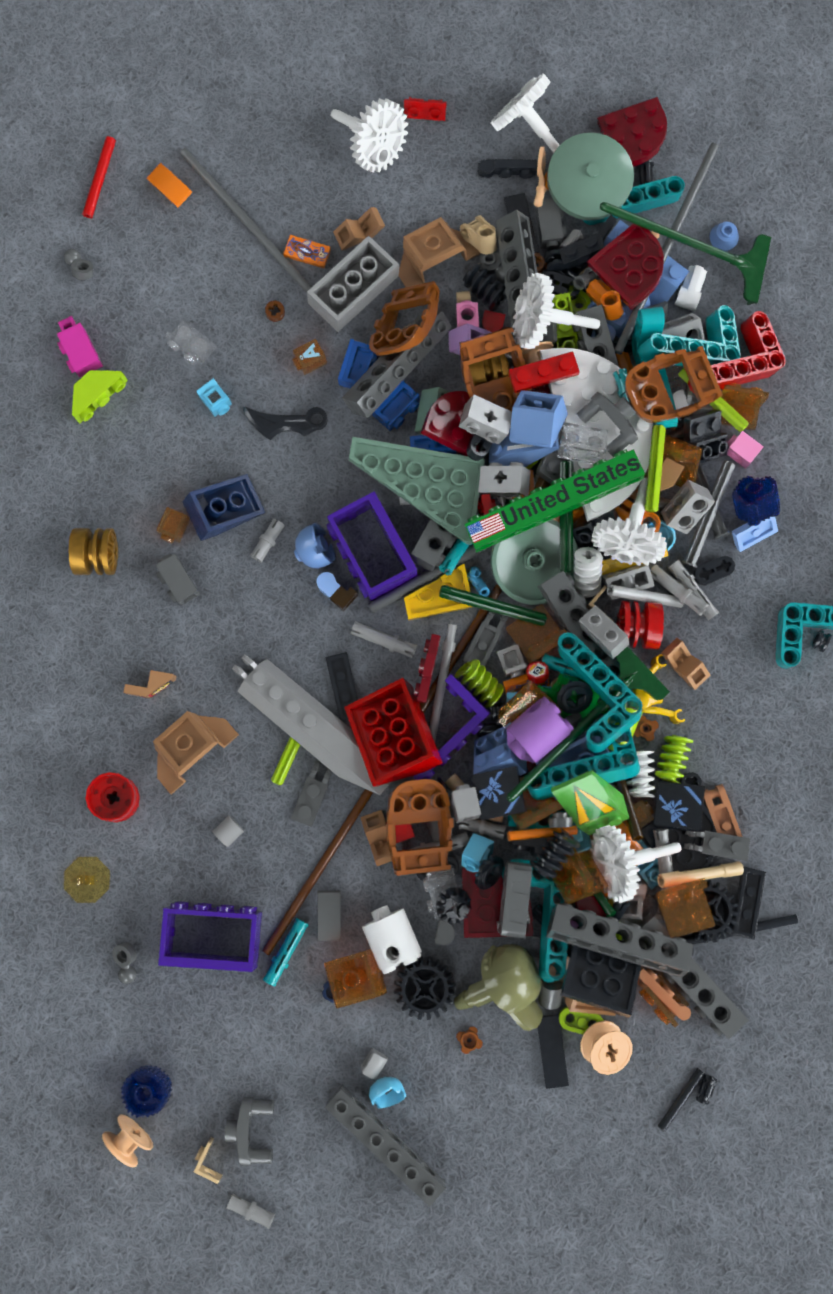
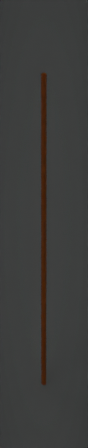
(364, 798)

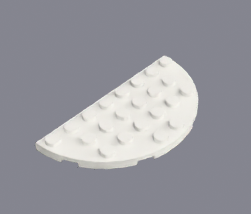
(594, 377)

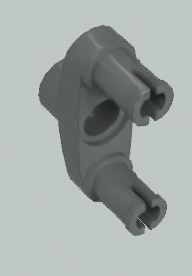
(618, 413)
(238, 1131)

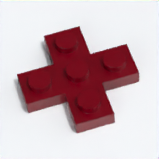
(426, 668)

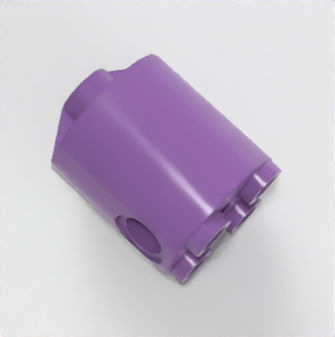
(537, 731)

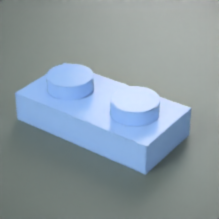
(749, 535)

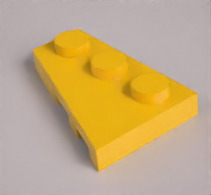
(427, 601)

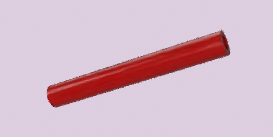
(99, 177)

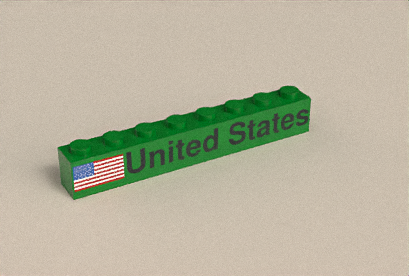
(554, 500)

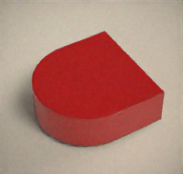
(493, 321)

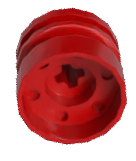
(644, 625)
(99, 795)

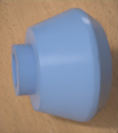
(724, 236)

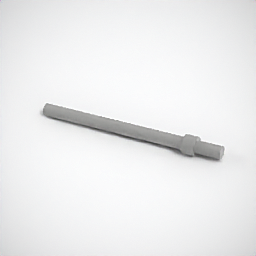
(448, 647)

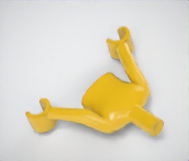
(648, 701)

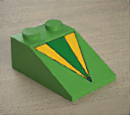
(591, 802)

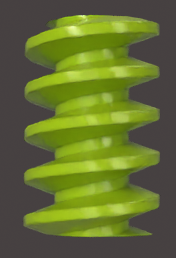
(481, 681)
(673, 758)

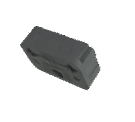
(515, 899)

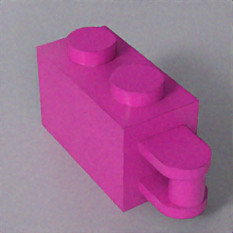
(78, 347)

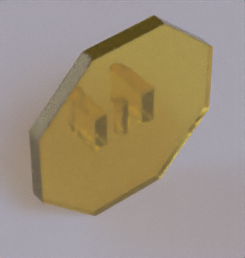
(86, 879)

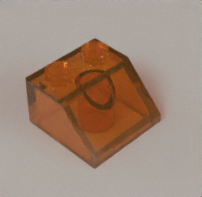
(355, 978)

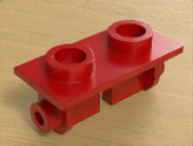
(427, 110)

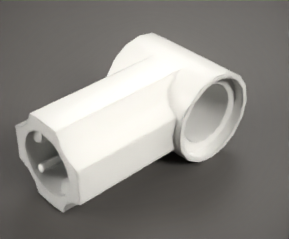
(689, 292)

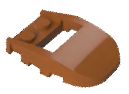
(393, 340)
(484, 347)
(649, 395)
(415, 803)

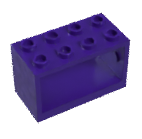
(350, 512)
(209, 961)

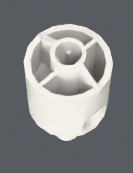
(391, 931)

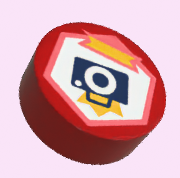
(537, 672)

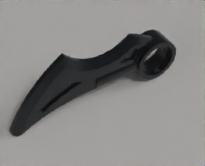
(271, 425)

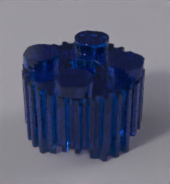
(756, 499)
(134, 1096)

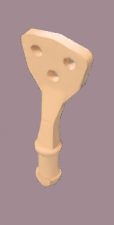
(540, 189)

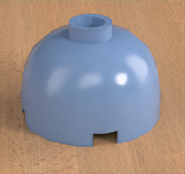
(313, 548)

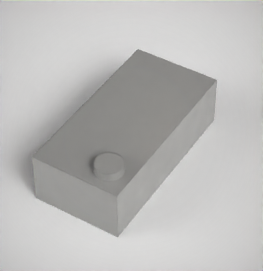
(353, 283)

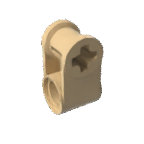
(480, 235)

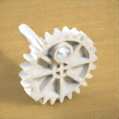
(522, 106)
(376, 133)
(536, 312)
(628, 539)
(619, 862)

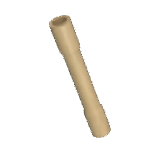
(677, 878)

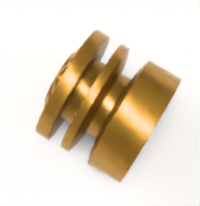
(489, 369)
(93, 551)

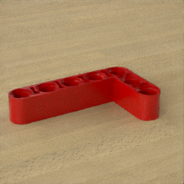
(765, 354)

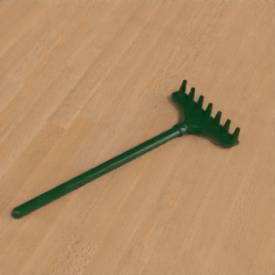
(751, 264)
(634, 676)

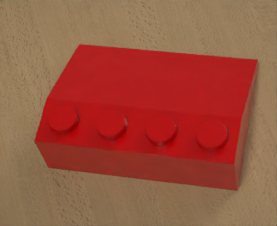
(392, 734)

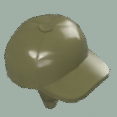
(510, 982)

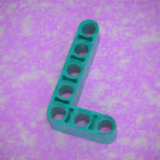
(645, 201)
(648, 323)
(719, 348)
(795, 626)
(602, 688)
(570, 770)
(547, 956)

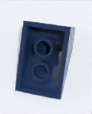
(222, 506)

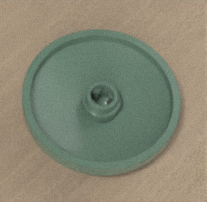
(589, 172)
(528, 561)

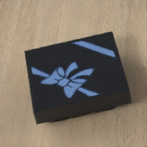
(492, 792)
(679, 806)

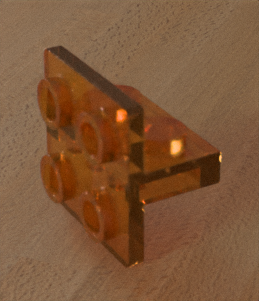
(579, 877)

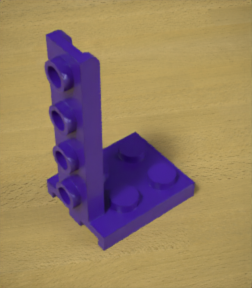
(473, 726)

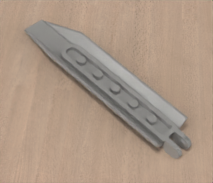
(305, 721)

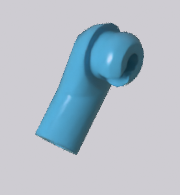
(477, 581)

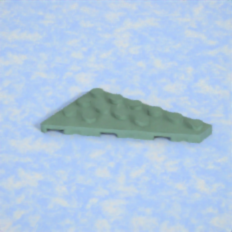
(431, 481)

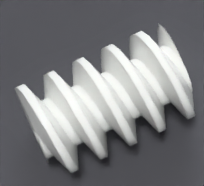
(587, 571)
(640, 781)

